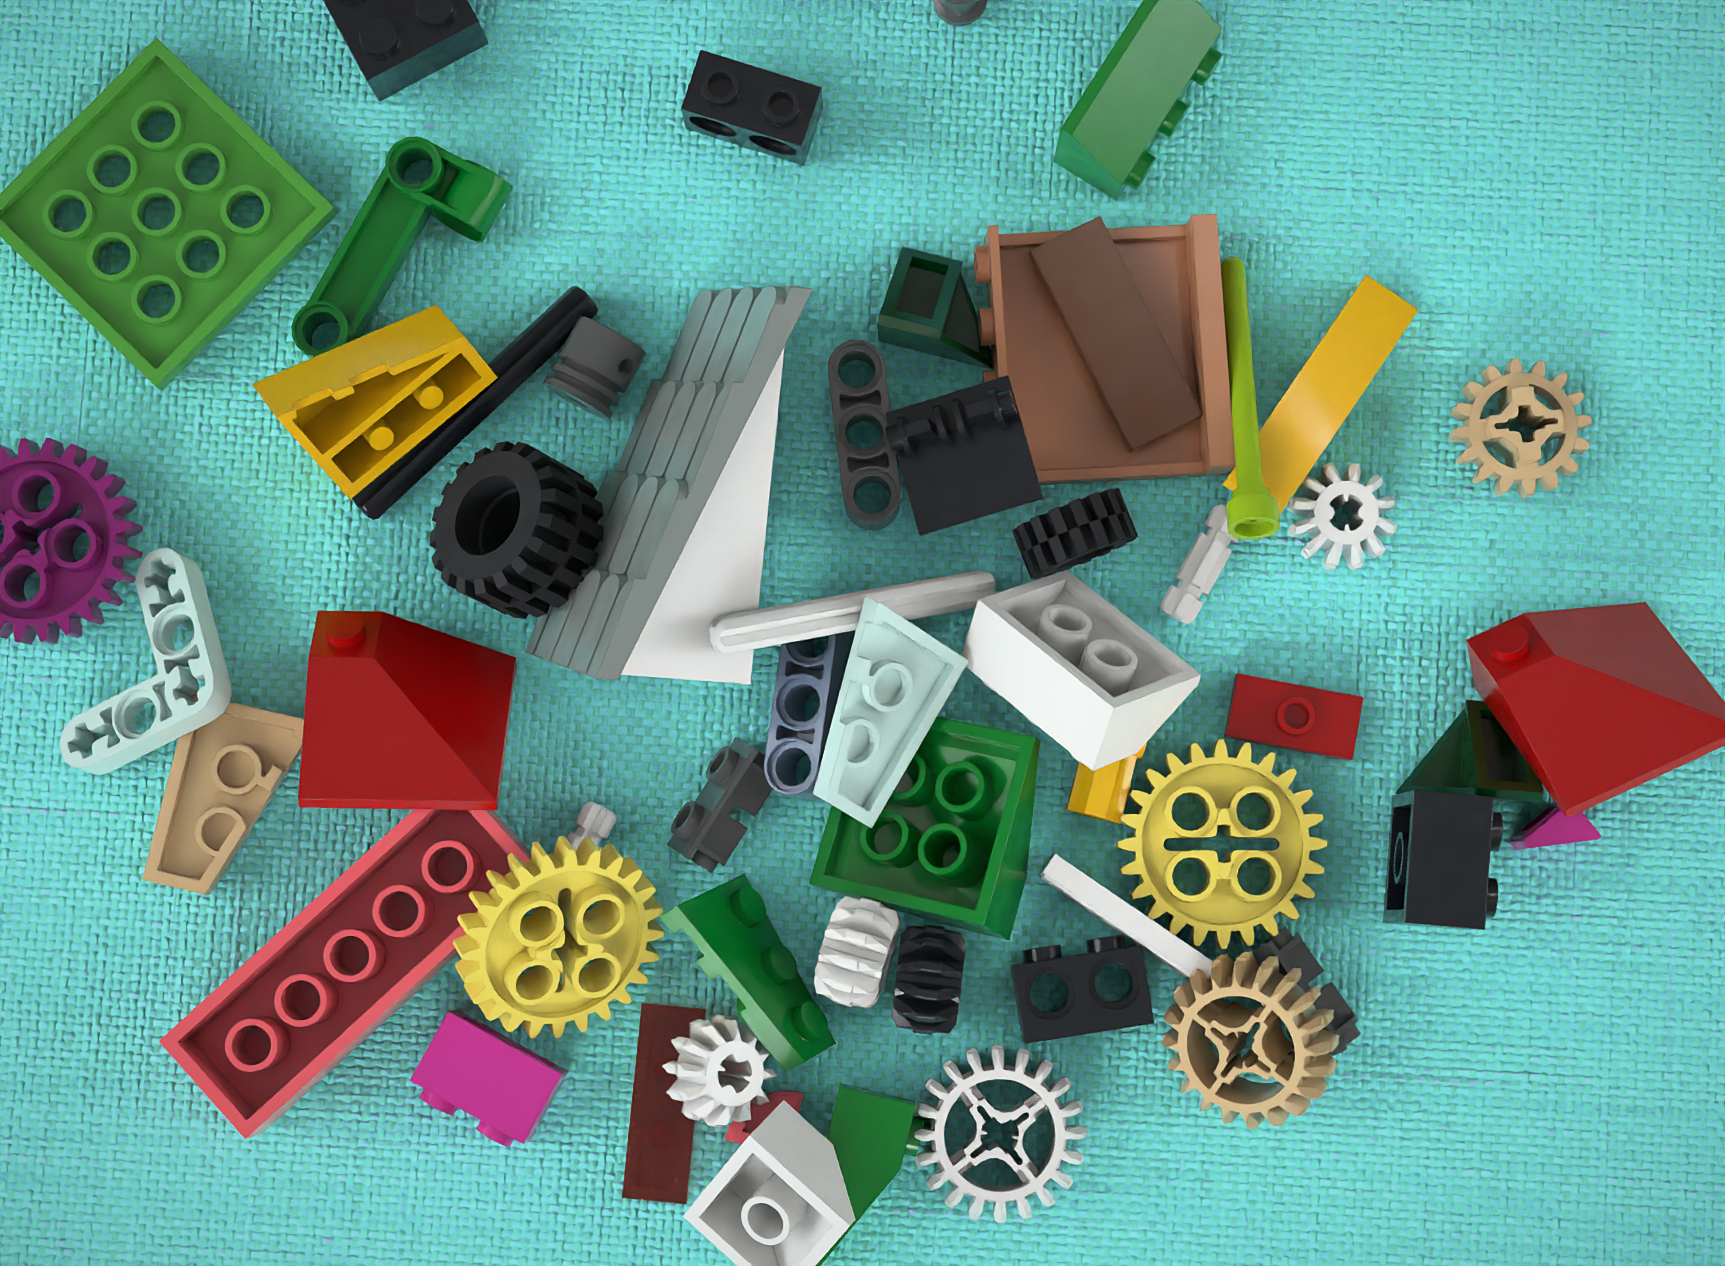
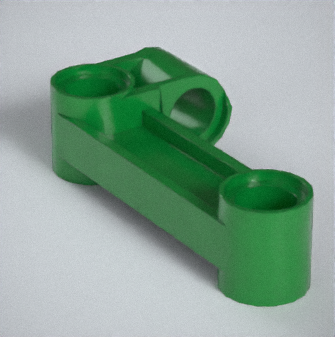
(387, 227)

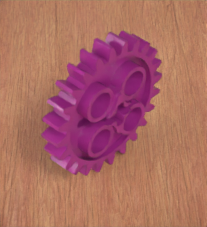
(66, 587)

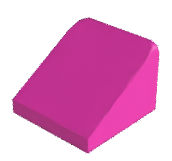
(1554, 828)

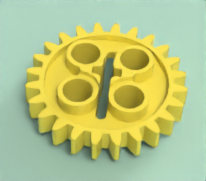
(1219, 786)
(611, 933)

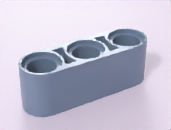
(789, 731)

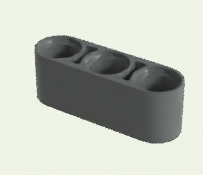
(863, 405)

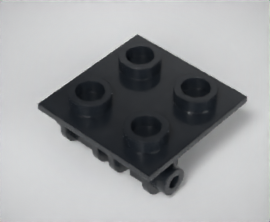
(963, 455)

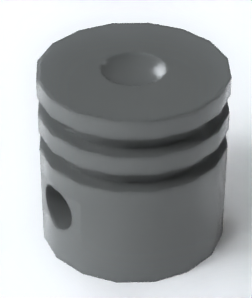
(595, 367)

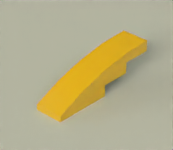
(1328, 387)

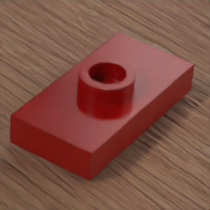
(1293, 717)

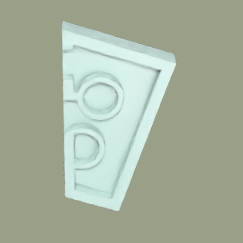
(883, 710)

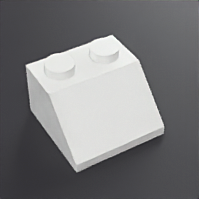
(776, 1196)

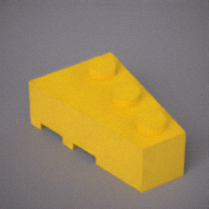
(377, 395)

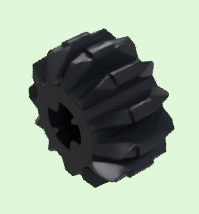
(928, 979)

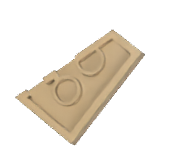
(218, 792)

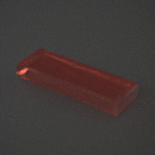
(658, 1132)

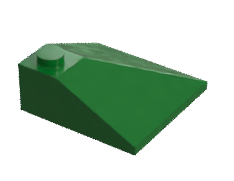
(949, 835)

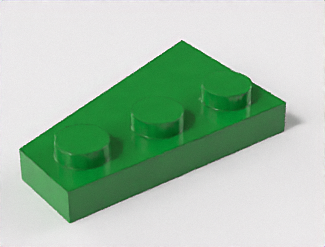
(745, 950)

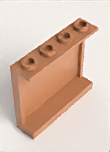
(1055, 395)

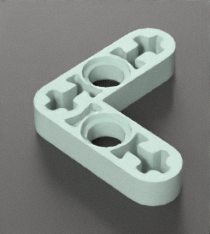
(170, 688)

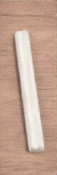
(841, 612)

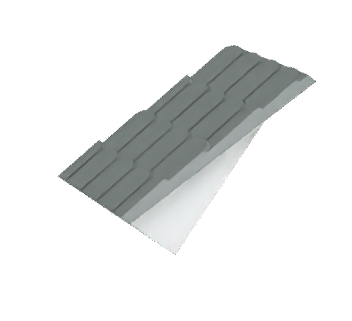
(685, 503)

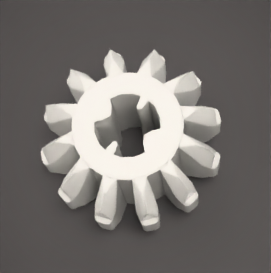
(1364, 518)
(857, 952)
(700, 1063)

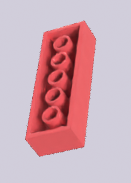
(340, 965)

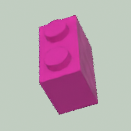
(488, 1078)

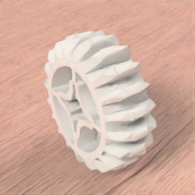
(1031, 1178)

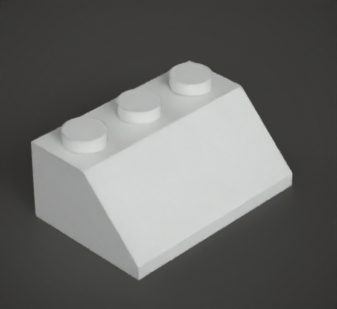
(1076, 667)

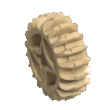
(1205, 1016)

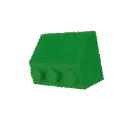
(1138, 94)

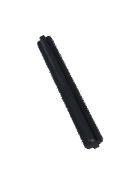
(512, 368)

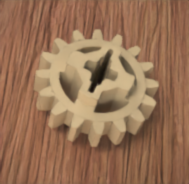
(1520, 455)

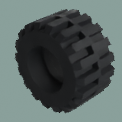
(516, 530)

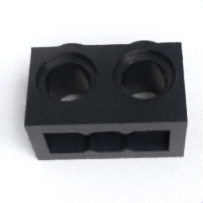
(752, 107)
(1083, 1008)

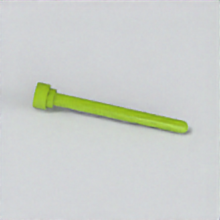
(1252, 509)

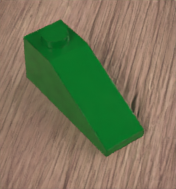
(870, 1140)

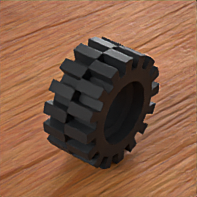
(1075, 533)

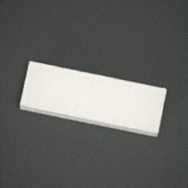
(1124, 917)

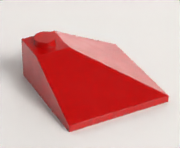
(1596, 699)
(402, 716)

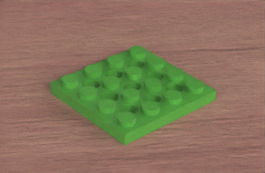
(159, 170)

